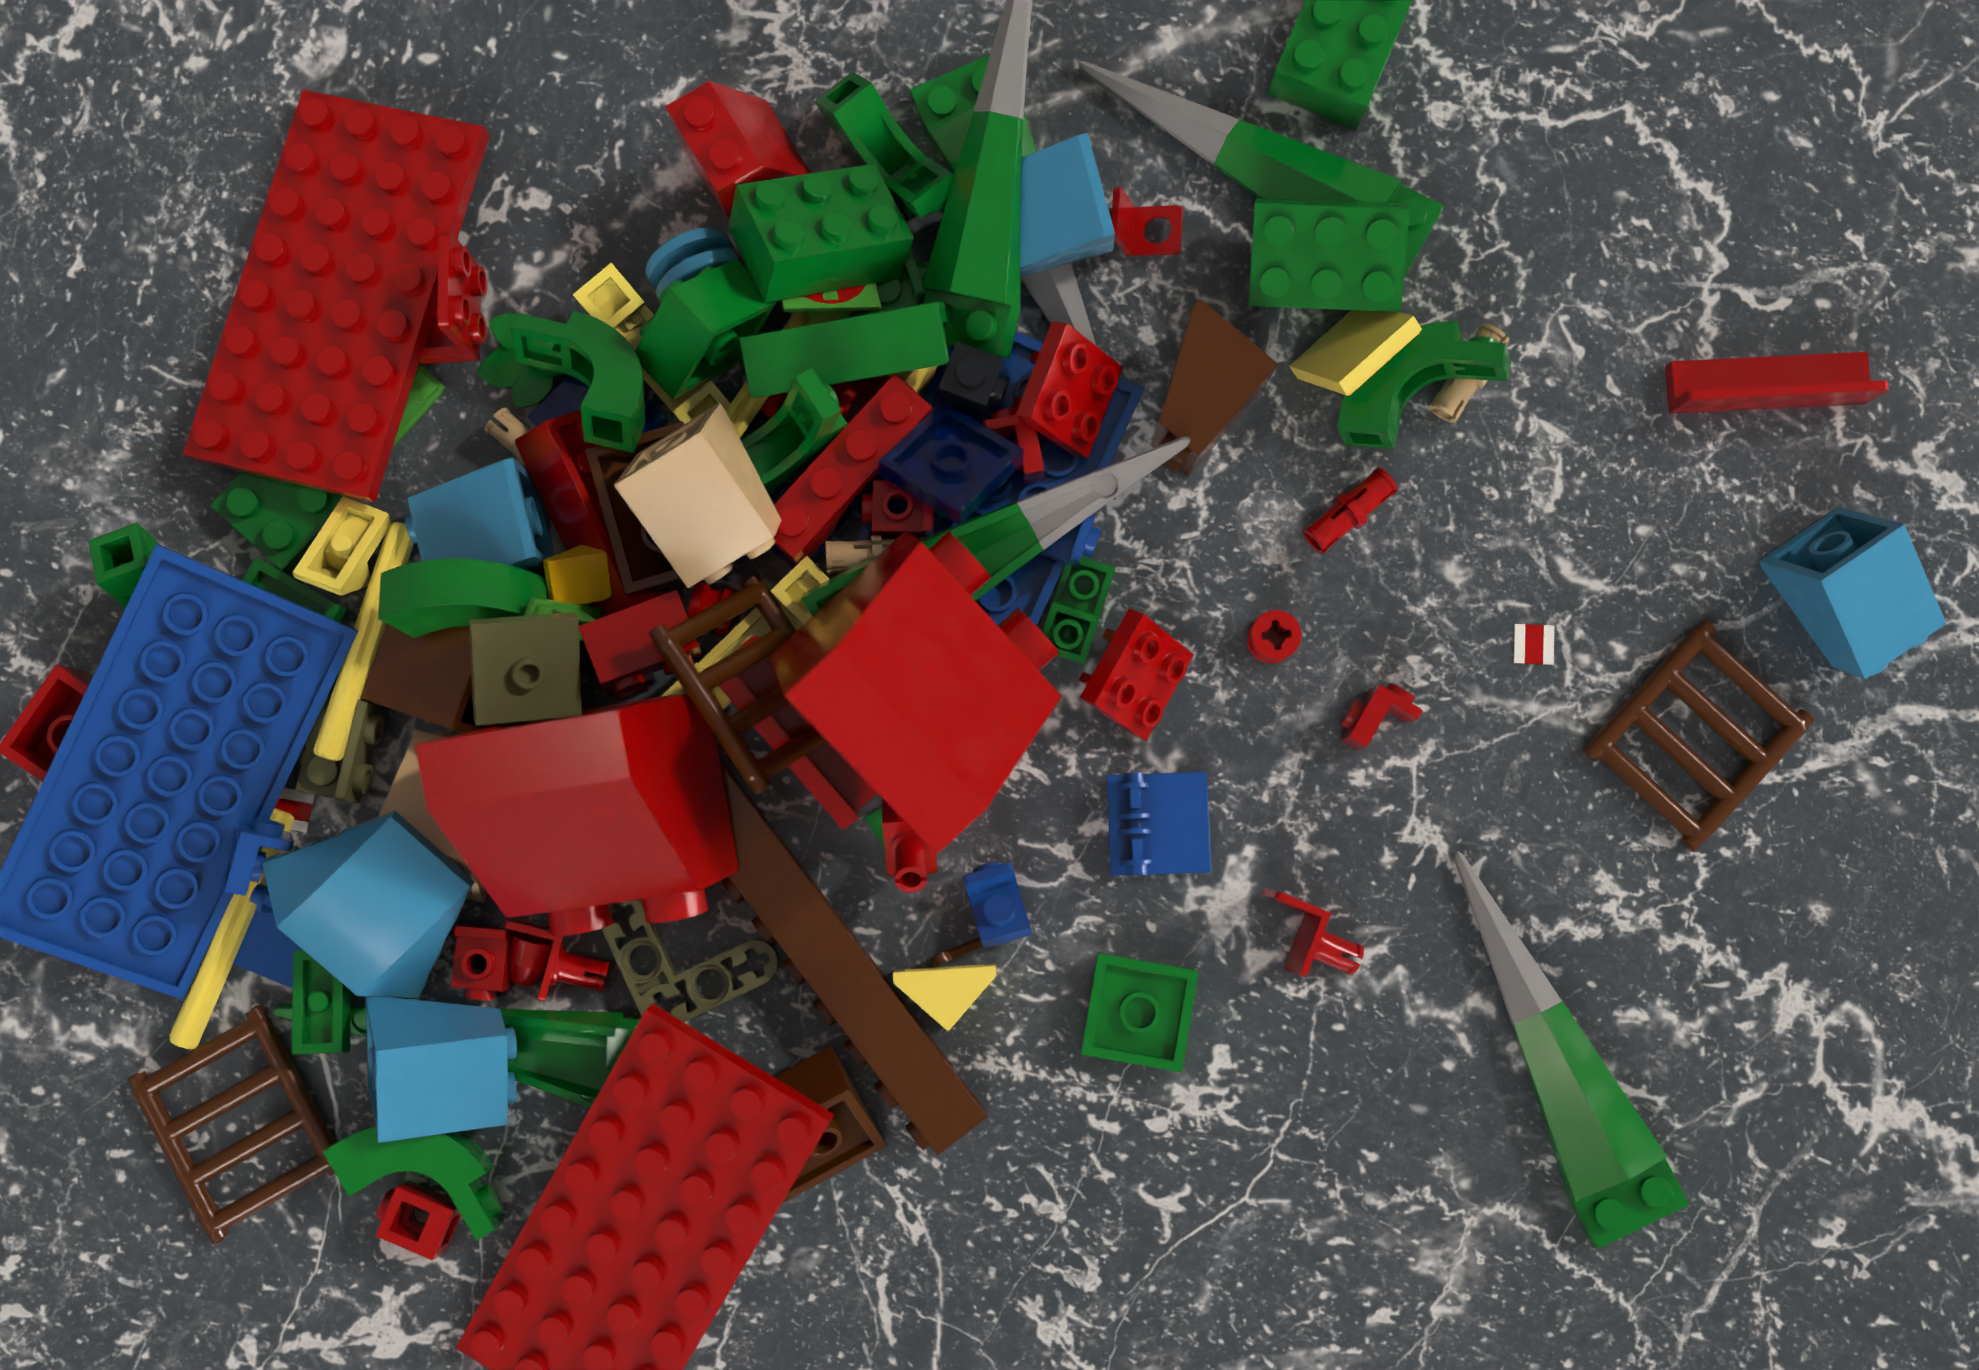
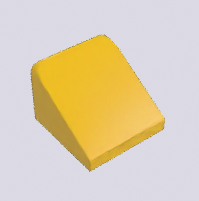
(578, 575)

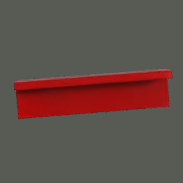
(1771, 382)
(564, 481)
(823, 769)

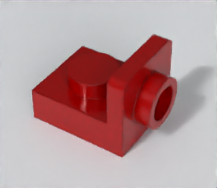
(1007, 424)

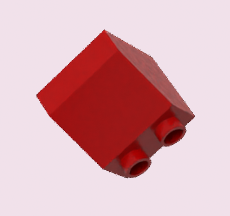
(922, 684)
(587, 811)

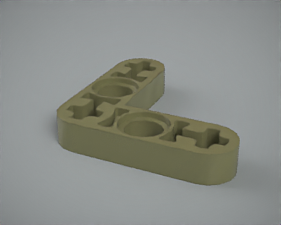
(664, 976)

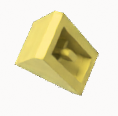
(945, 990)

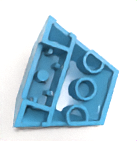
(369, 904)

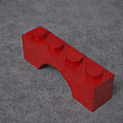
(844, 468)

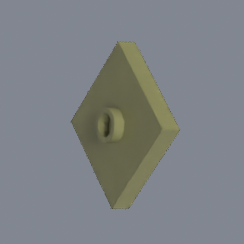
(525, 668)

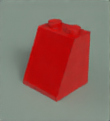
(732, 140)

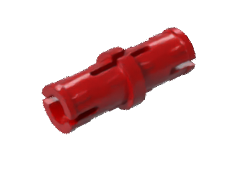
(1350, 510)

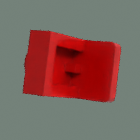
(1365, 717)

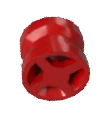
(704, 597)
(1264, 639)

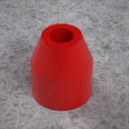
(528, 958)

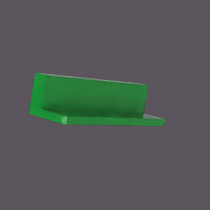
(847, 348)

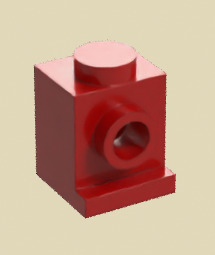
(916, 519)
(495, 946)
(404, 1230)

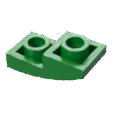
(1078, 607)

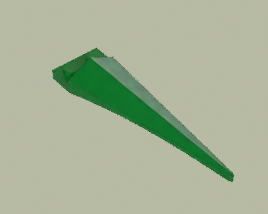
(555, 1049)

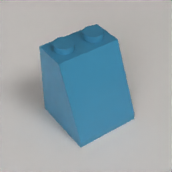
(1062, 207)
(483, 517)
(1856, 589)
(437, 1067)

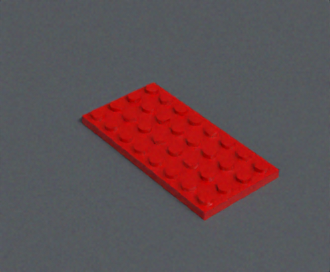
(336, 295)
(648, 1210)

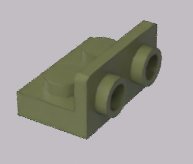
(352, 774)

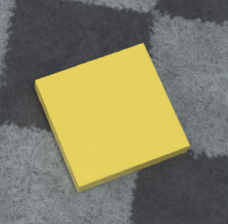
(1355, 349)

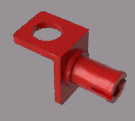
(1130, 224)
(905, 852)
(1314, 942)
(562, 965)

